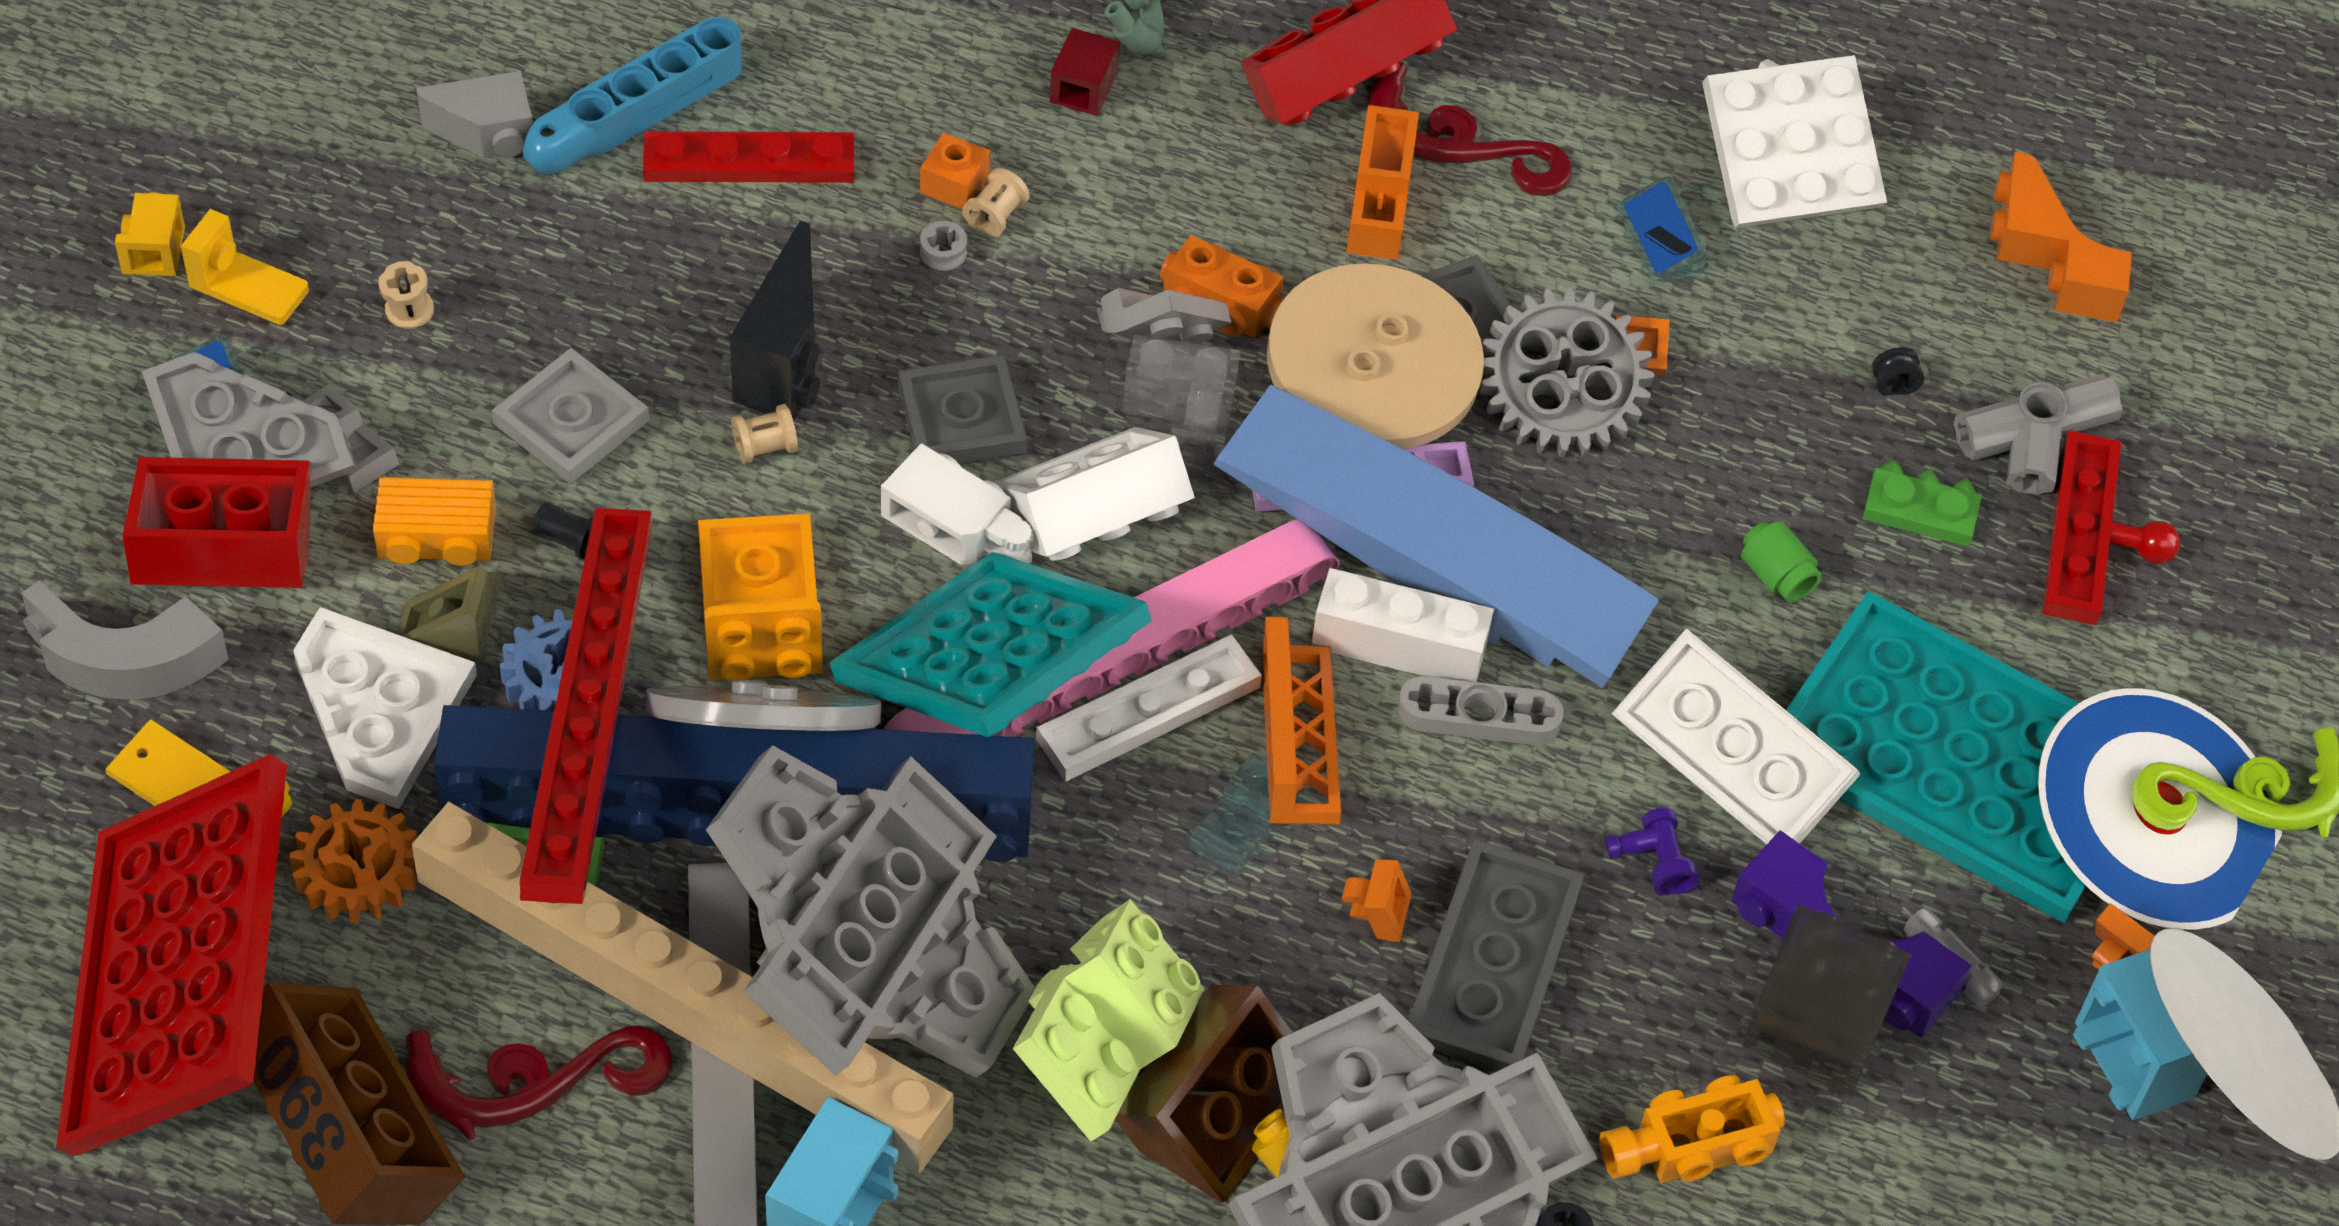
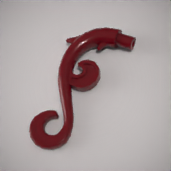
(1463, 149)
(529, 1064)

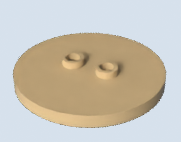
(1378, 351)

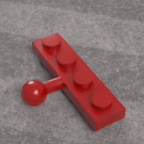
(2085, 530)

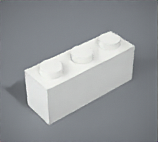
(1401, 627)

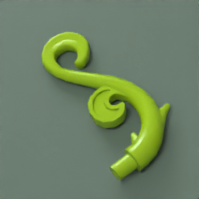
(2247, 797)

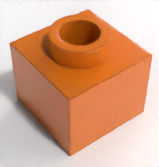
(954, 170)

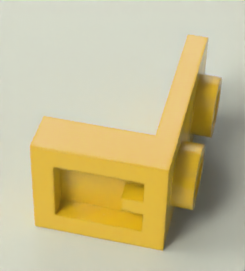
(236, 278)

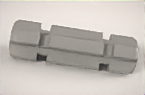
(1981, 985)

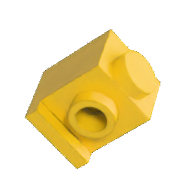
(151, 235)

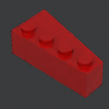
(1341, 52)

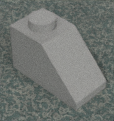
(479, 113)

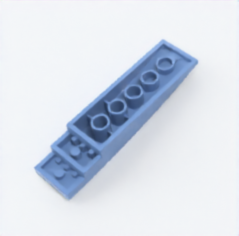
(1437, 534)

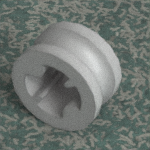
(930, 251)

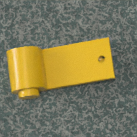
(168, 768)

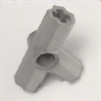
(2035, 440)

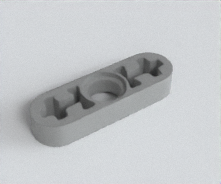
(1496, 696)

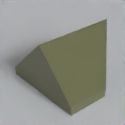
(454, 614)

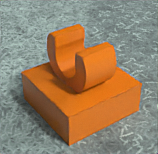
(1381, 899)
(2120, 937)

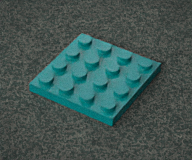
(990, 643)

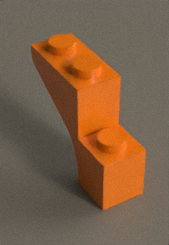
(2039, 233)

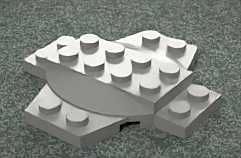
(870, 914)
(1406, 1140)

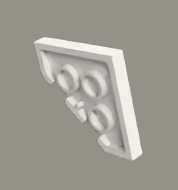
(378, 700)

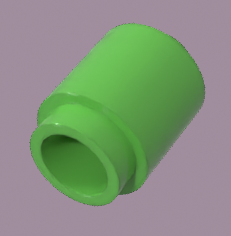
(1780, 561)

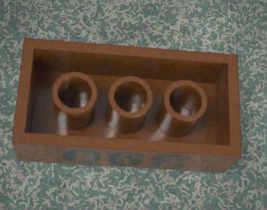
(349, 1108)

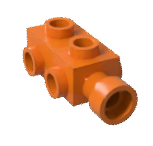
(1216, 274)

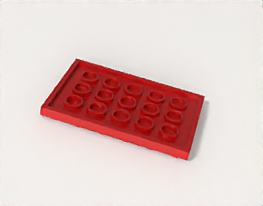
(173, 957)

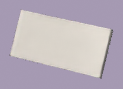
(1735, 742)

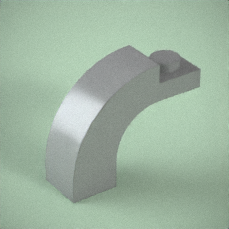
(124, 662)

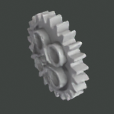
(1578, 415)

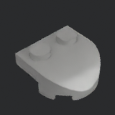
(1162, 315)

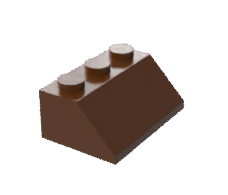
(1210, 1092)

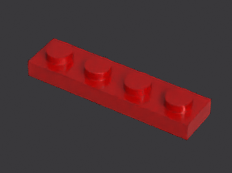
(748, 157)

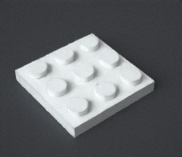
(1794, 141)

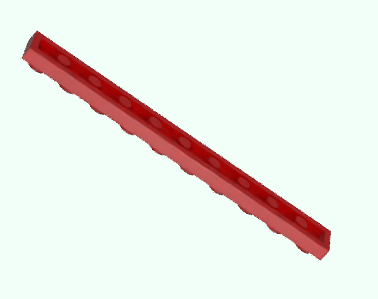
(586, 709)

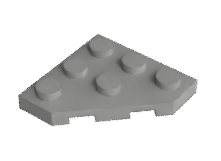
(234, 416)

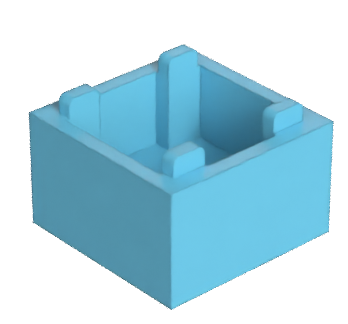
(2136, 1040)
(835, 1172)

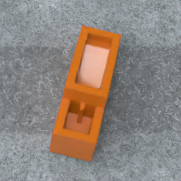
(1382, 182)

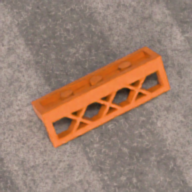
(1287, 732)

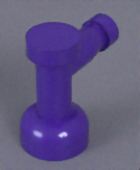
(1659, 836)

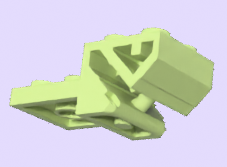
(1107, 1016)

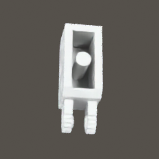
(953, 509)

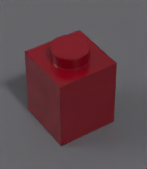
(1084, 71)

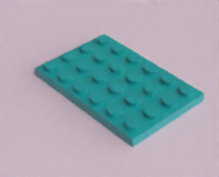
(1943, 747)

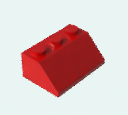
(218, 522)

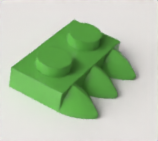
(1922, 504)

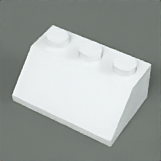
(1099, 490)

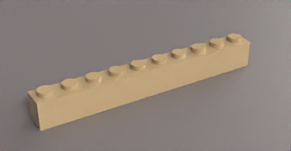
(673, 983)

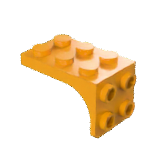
(760, 597)

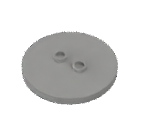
(763, 707)

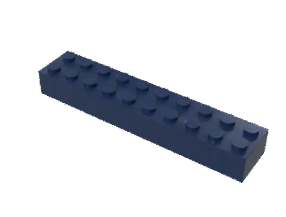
(679, 775)

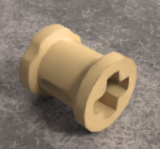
(995, 202)
(414, 294)
(764, 434)

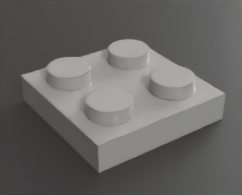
(570, 415)

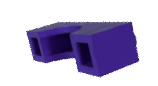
(1792, 875)

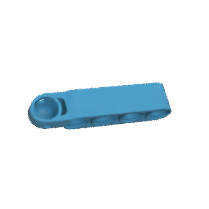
(636, 96)

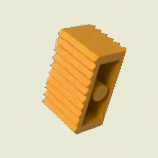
(434, 519)

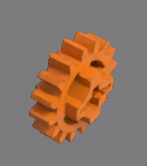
(332, 877)

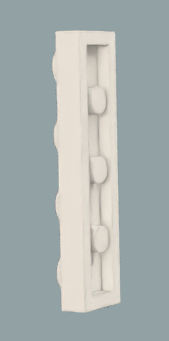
(1148, 707)

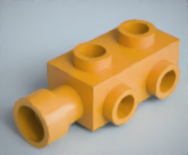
(1698, 1126)

